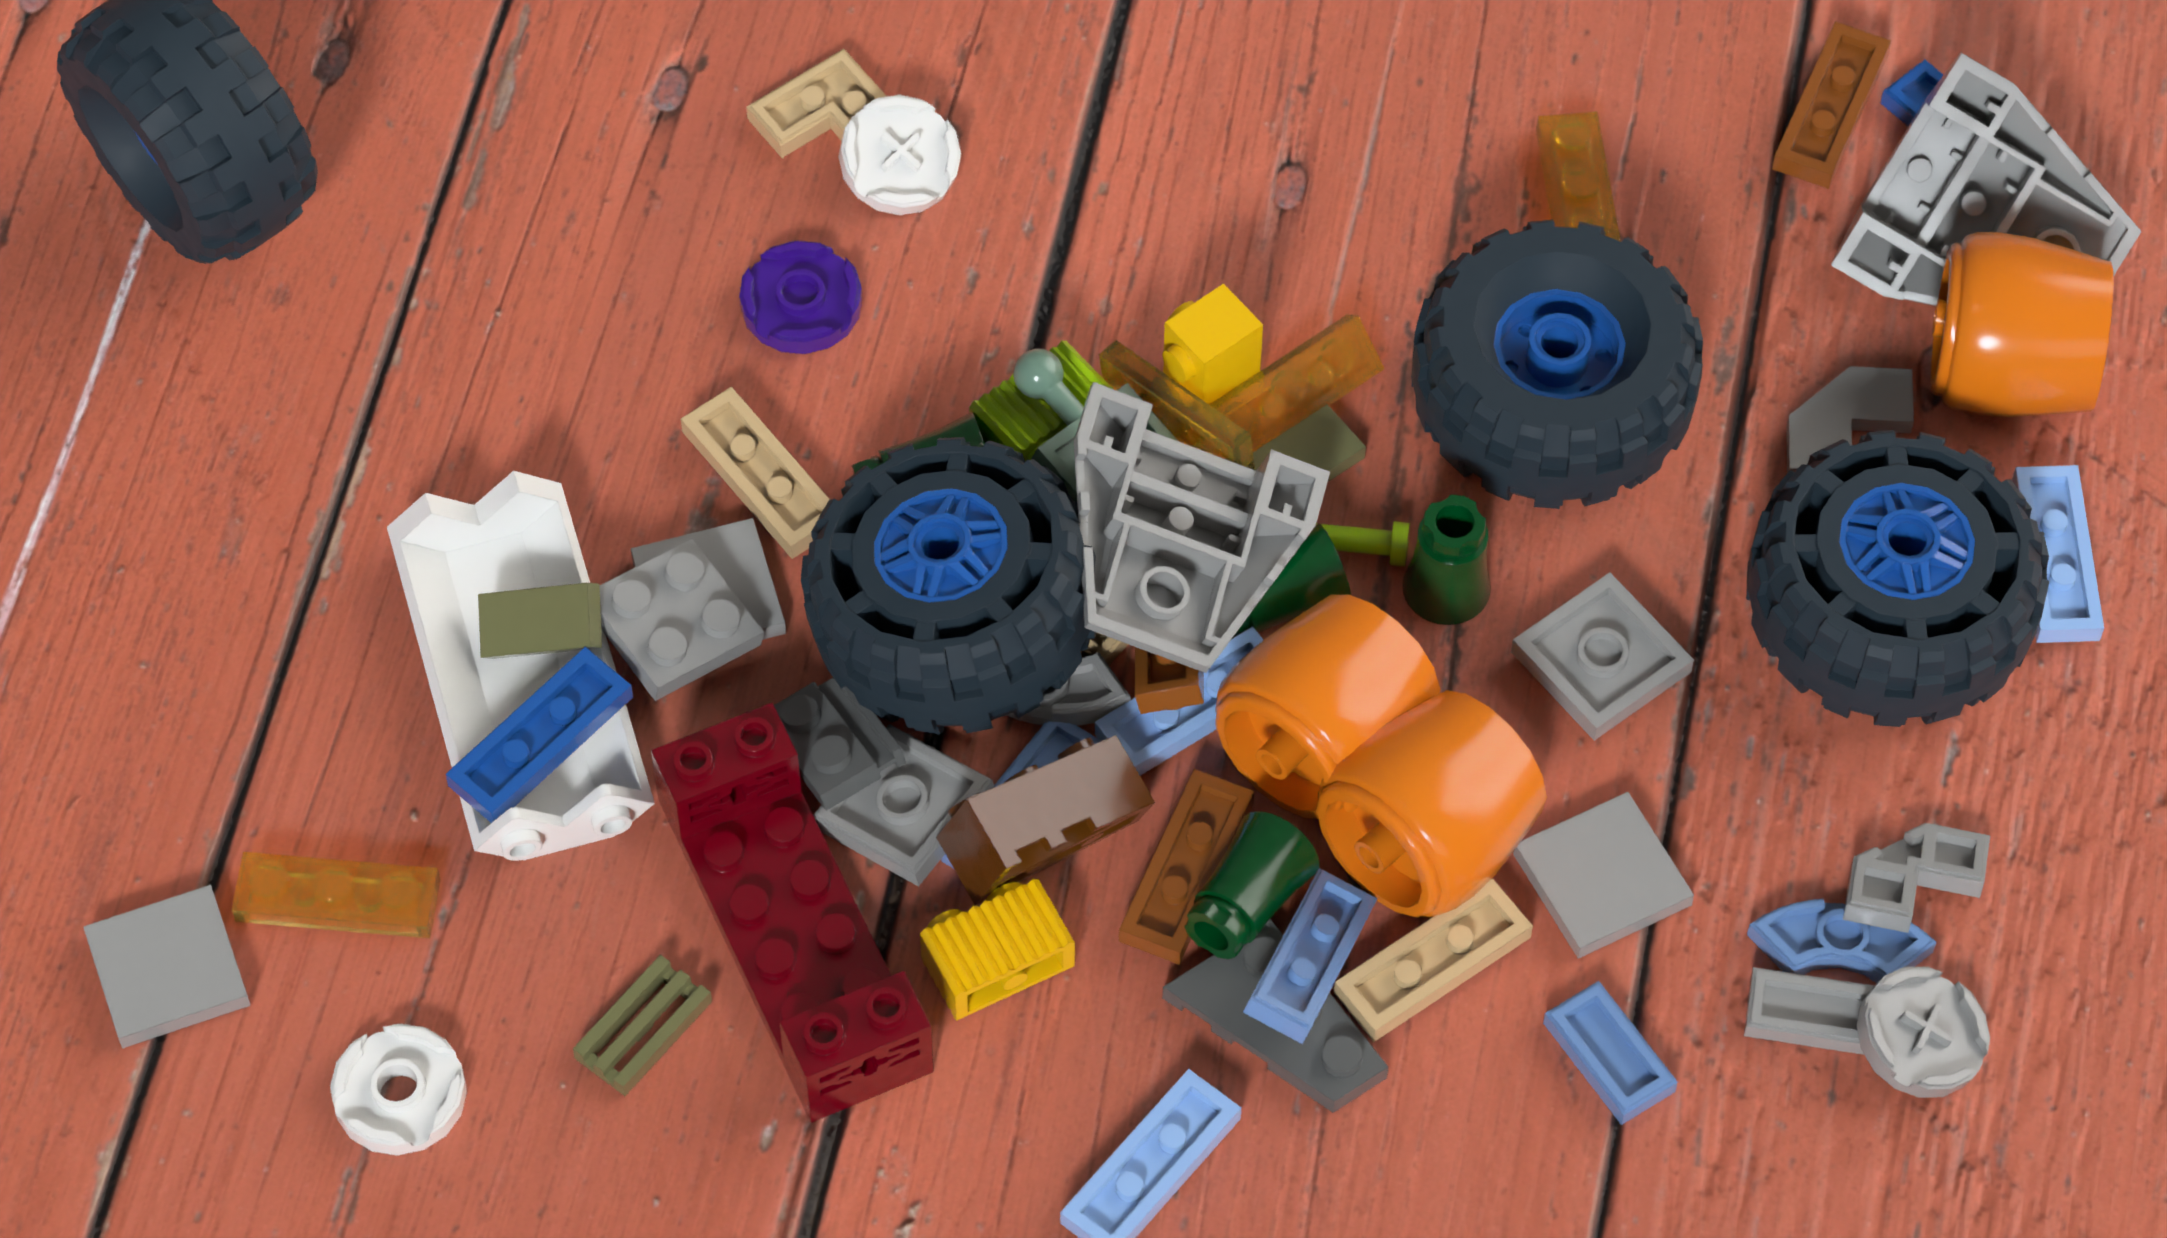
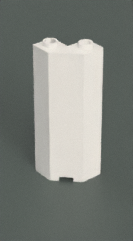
(506, 543)

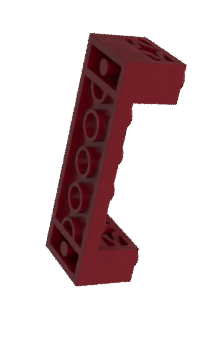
(789, 915)

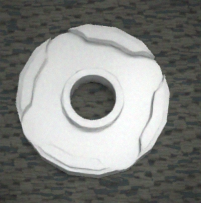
(403, 1124)

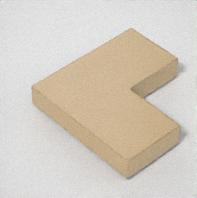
(813, 103)

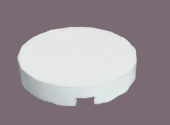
(899, 155)

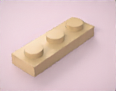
(757, 469)
(1432, 961)

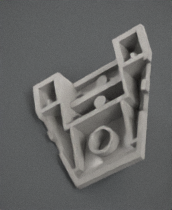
(1973, 165)
(1179, 531)

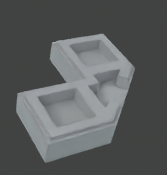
(1852, 401)
(1928, 856)

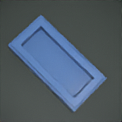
(1610, 1052)

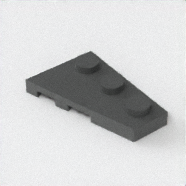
(1331, 1063)

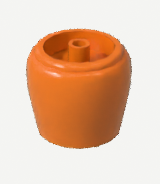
(2020, 327)
(1317, 696)
(1437, 805)

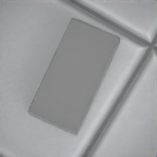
(1804, 1010)

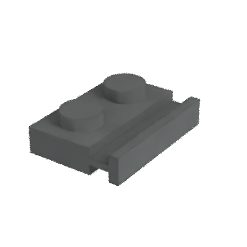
(836, 741)

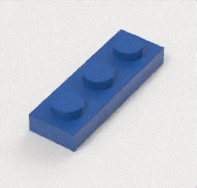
(539, 735)

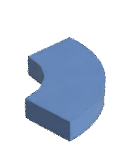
(1816, 937)

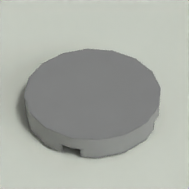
(1923, 1032)

